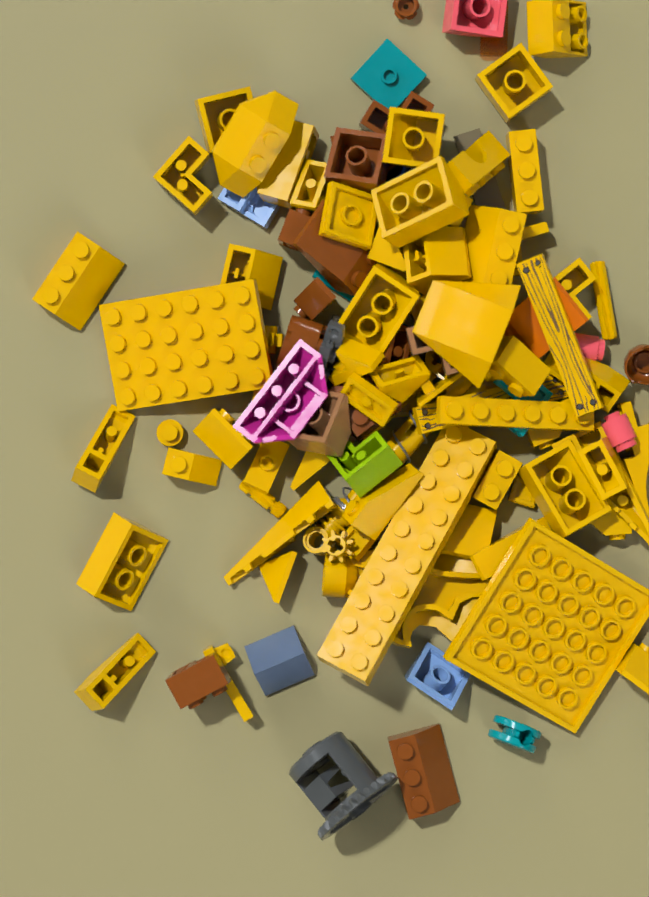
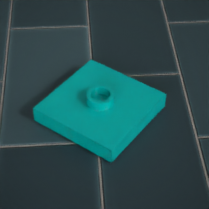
(388, 75)

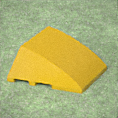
(466, 323)

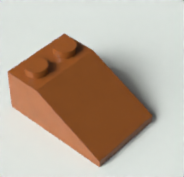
(337, 262)

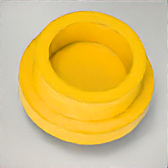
(169, 432)

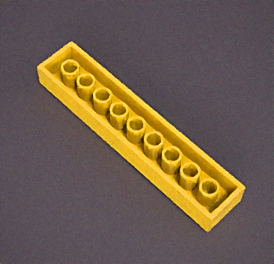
(407, 553)

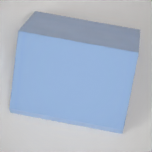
(437, 676)

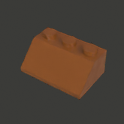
(423, 771)

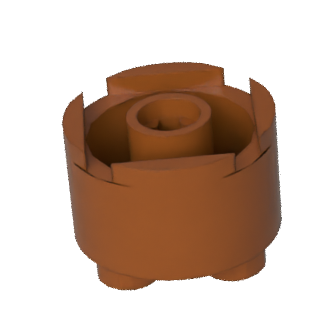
(304, 329)

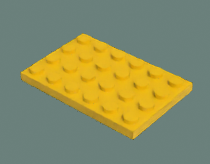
(186, 345)

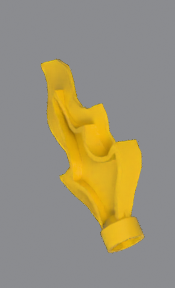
(441, 604)

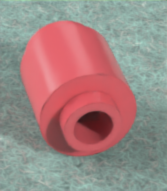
(591, 346)
(619, 431)

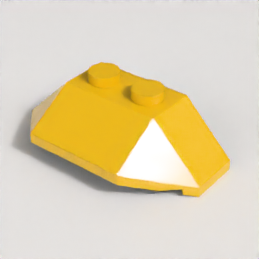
(253, 141)

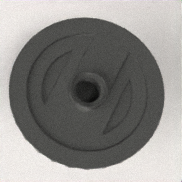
(327, 798)

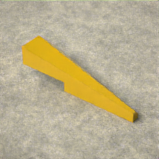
(625, 502)
(305, 512)

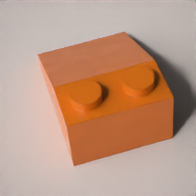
(527, 329)

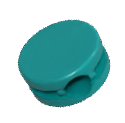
(515, 734)

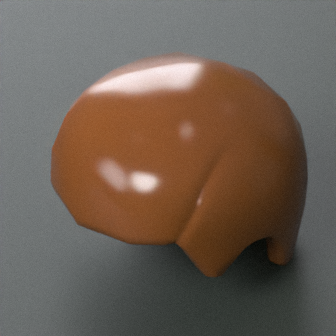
(637, 364)

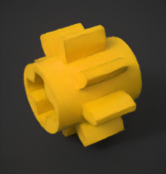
(273, 339)
(336, 553)

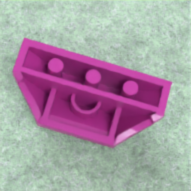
(287, 398)

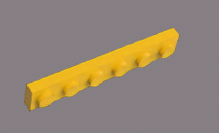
(511, 414)

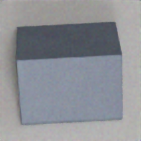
(279, 660)

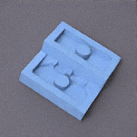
(250, 206)

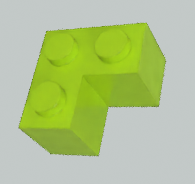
(367, 463)

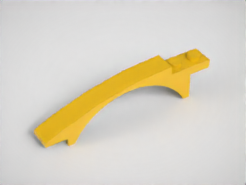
(638, 462)

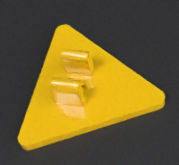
(431, 390)

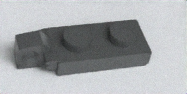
(334, 334)

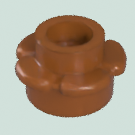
(401, 13)

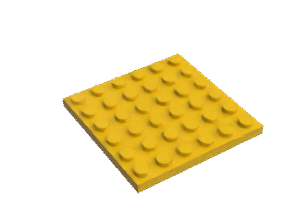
(551, 626)

